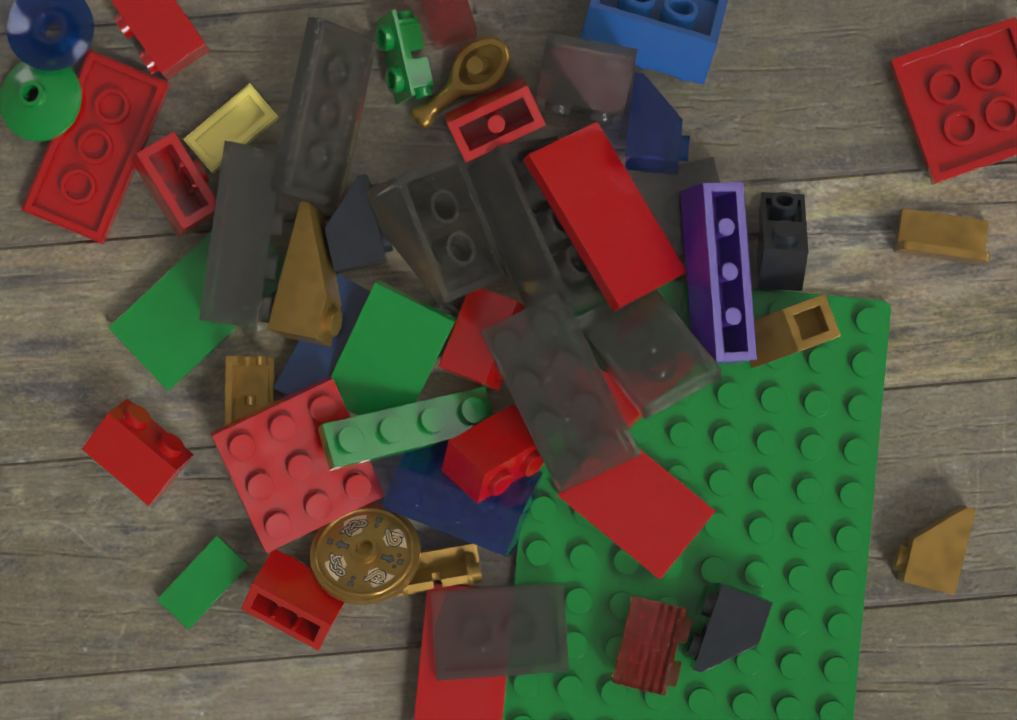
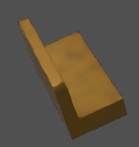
(942, 236)

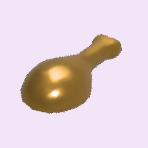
(474, 71)

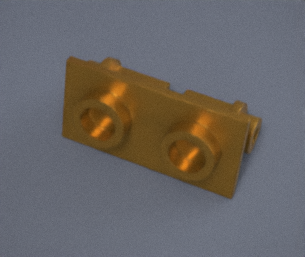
(446, 565)

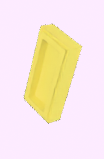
(236, 121)

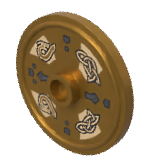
(365, 555)

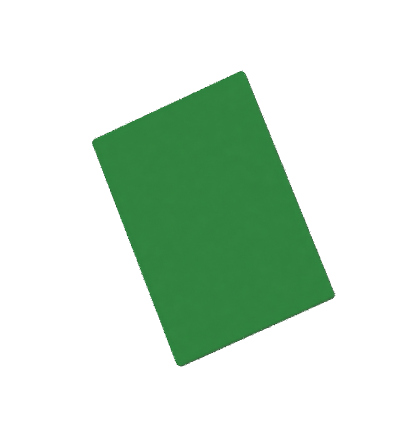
(792, 483)

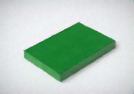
(390, 351)

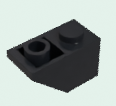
(355, 233)
(782, 241)
(731, 626)

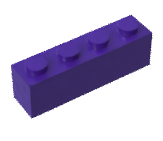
(719, 271)

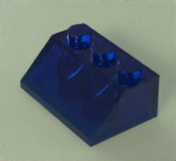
(431, 498)

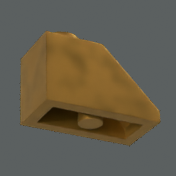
(936, 552)

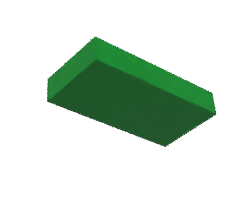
(203, 582)

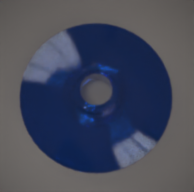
(28, 27)

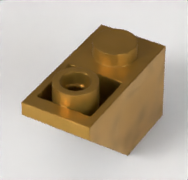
(793, 330)

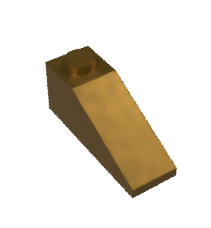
(308, 290)

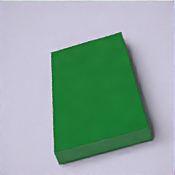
(165, 323)

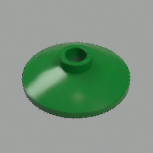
(52, 110)

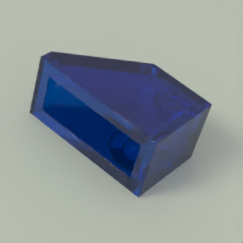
(654, 132)

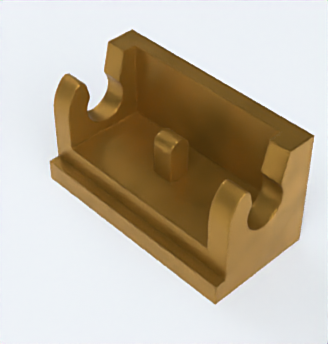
(247, 385)

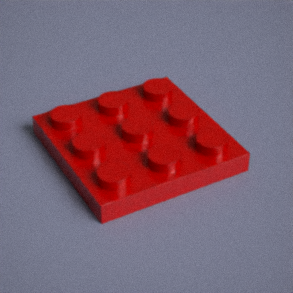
(962, 99)
(283, 469)

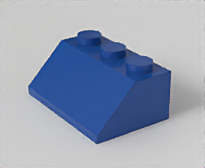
(669, 34)

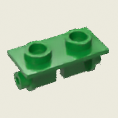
(399, 36)

